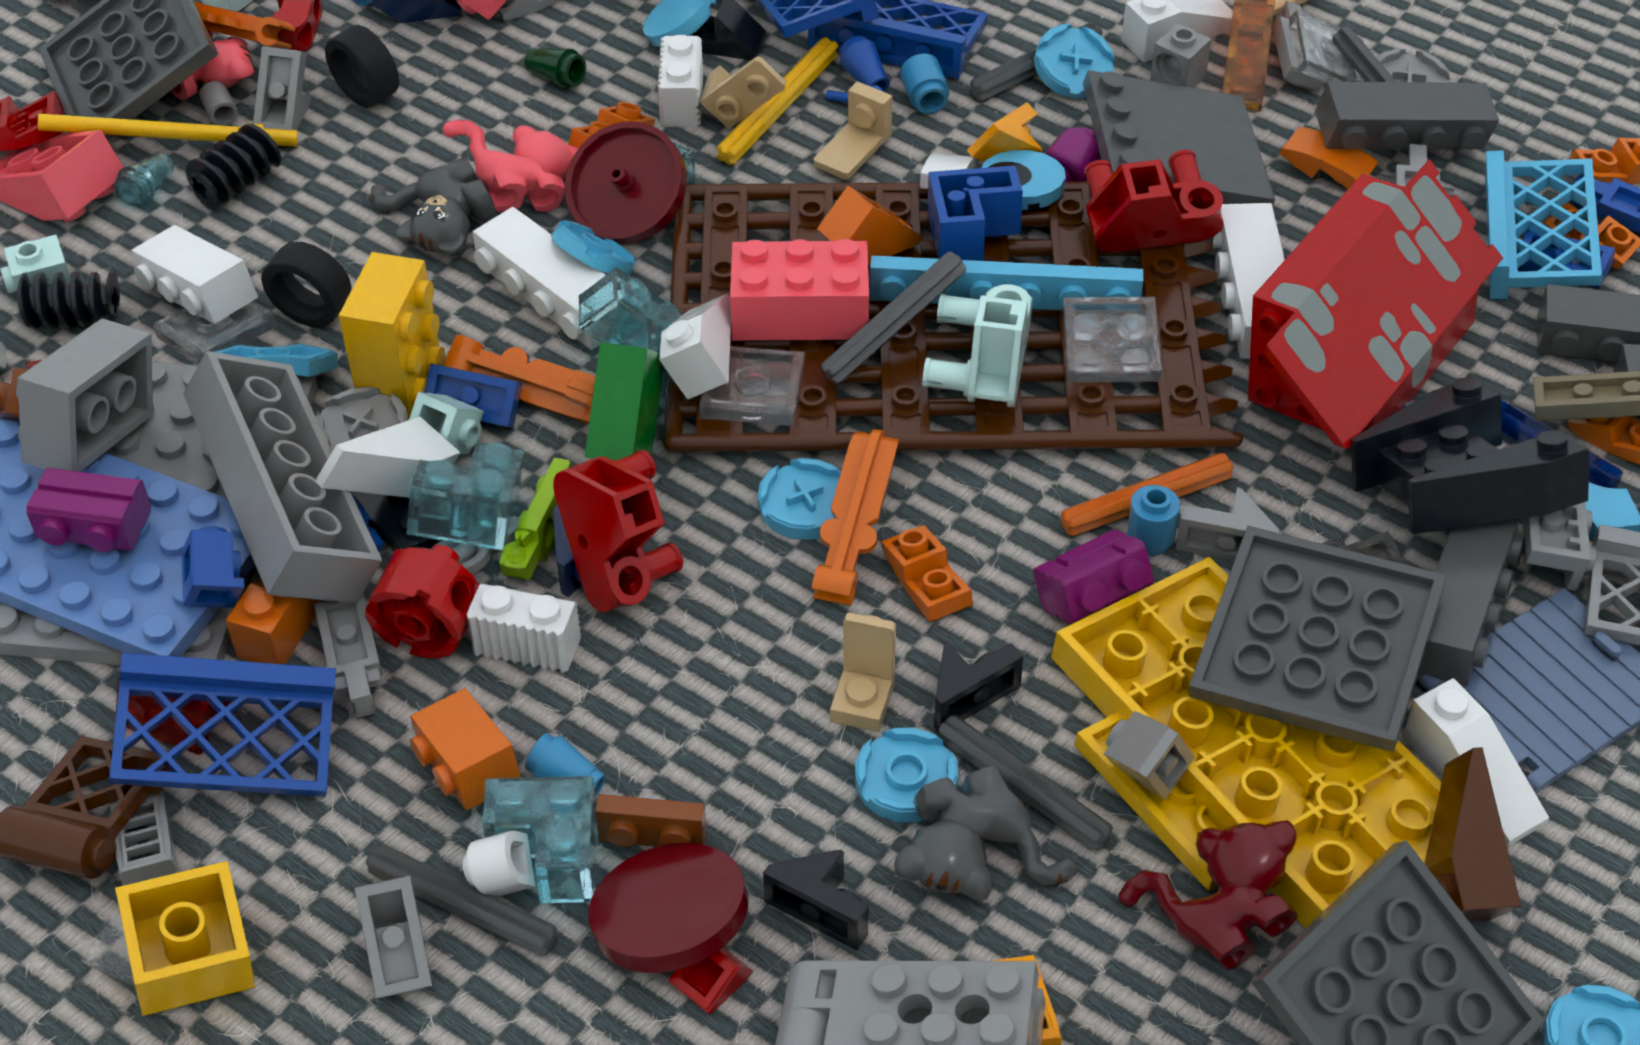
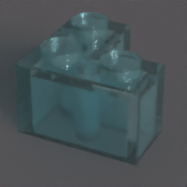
(626, 313)
(464, 502)
(559, 827)

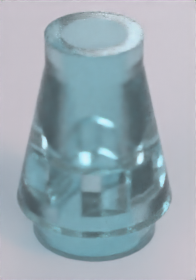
(142, 180)

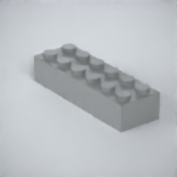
(267, 460)

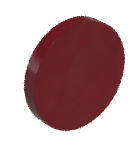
(626, 182)
(668, 907)

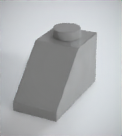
(1149, 753)

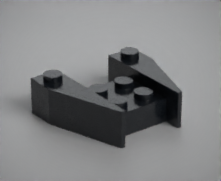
(1447, 466)

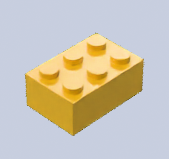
(392, 327)

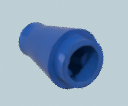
(863, 62)

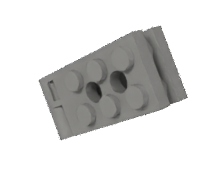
(912, 1003)

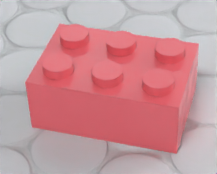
(798, 289)

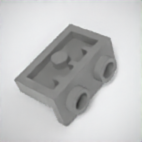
(1561, 543)

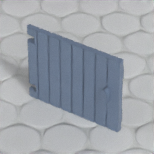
(1555, 688)

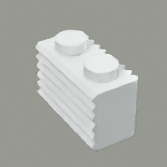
(680, 81)
(524, 627)

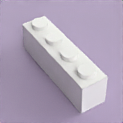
(1245, 259)
(536, 269)

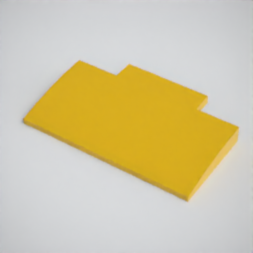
(1246, 768)

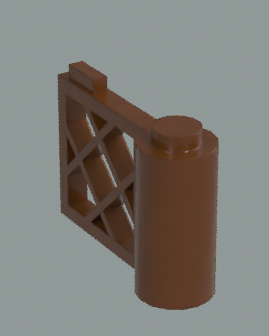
(66, 834)

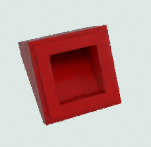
(712, 979)

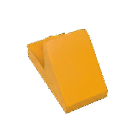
(1006, 135)

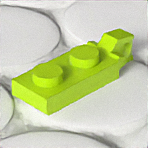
(535, 528)

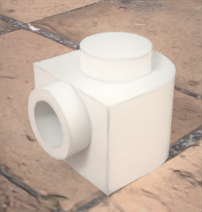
(499, 864)

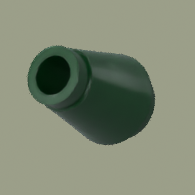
(557, 66)

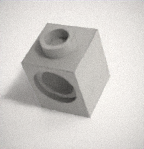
(1181, 57)

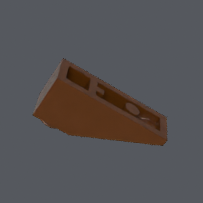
(1468, 842)

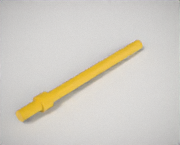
(154, 129)

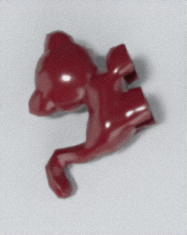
(1245, 866)

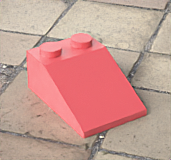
(59, 175)

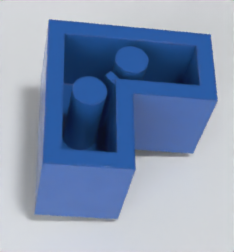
(973, 206)

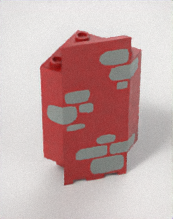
(1367, 305)

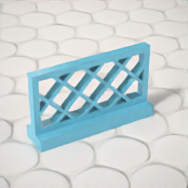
(1504, 234)

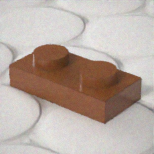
(649, 821)

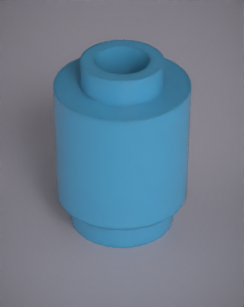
(925, 83)
(1154, 518)

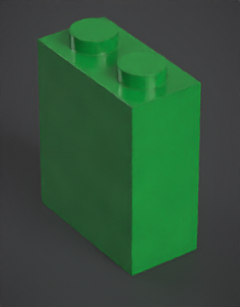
(624, 401)

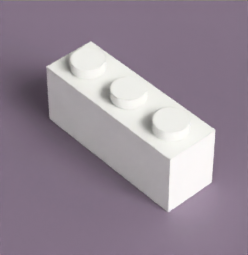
(194, 274)

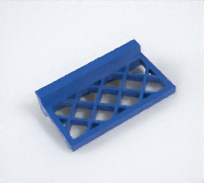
(801, 15)
(903, 39)
(216, 683)

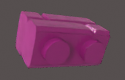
(88, 509)
(1093, 576)

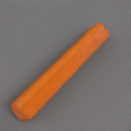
(1117, 503)

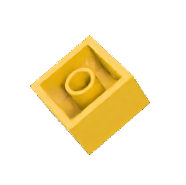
(185, 938)

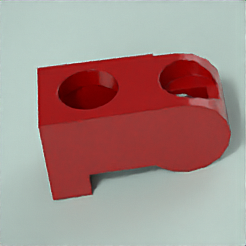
(304, 17)

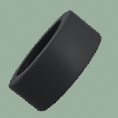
(362, 66)
(319, 270)

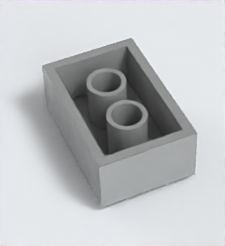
(85, 396)

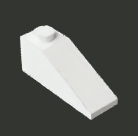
(1150, 19)
(698, 347)
(385, 459)
(1451, 723)

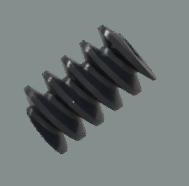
(231, 164)
(67, 303)

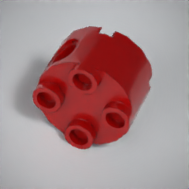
(422, 601)

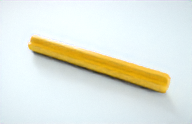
(758, 121)

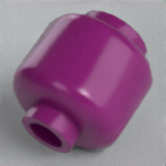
(1074, 151)

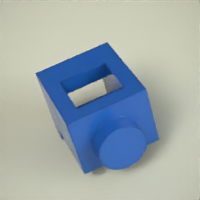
(211, 569)

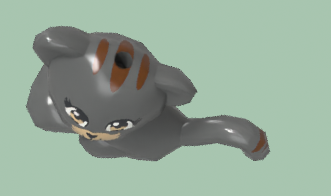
(448, 198)
(951, 851)

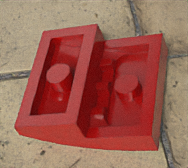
(20, 126)

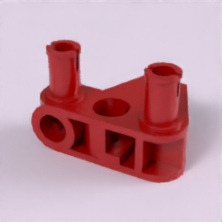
(1145, 209)
(608, 518)

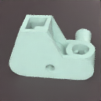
(998, 346)

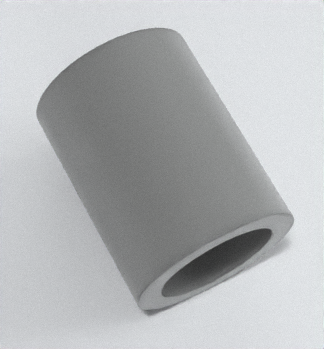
(218, 103)

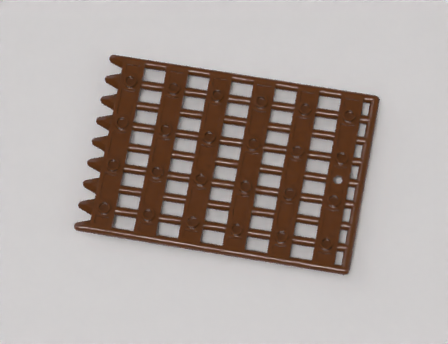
(904, 403)

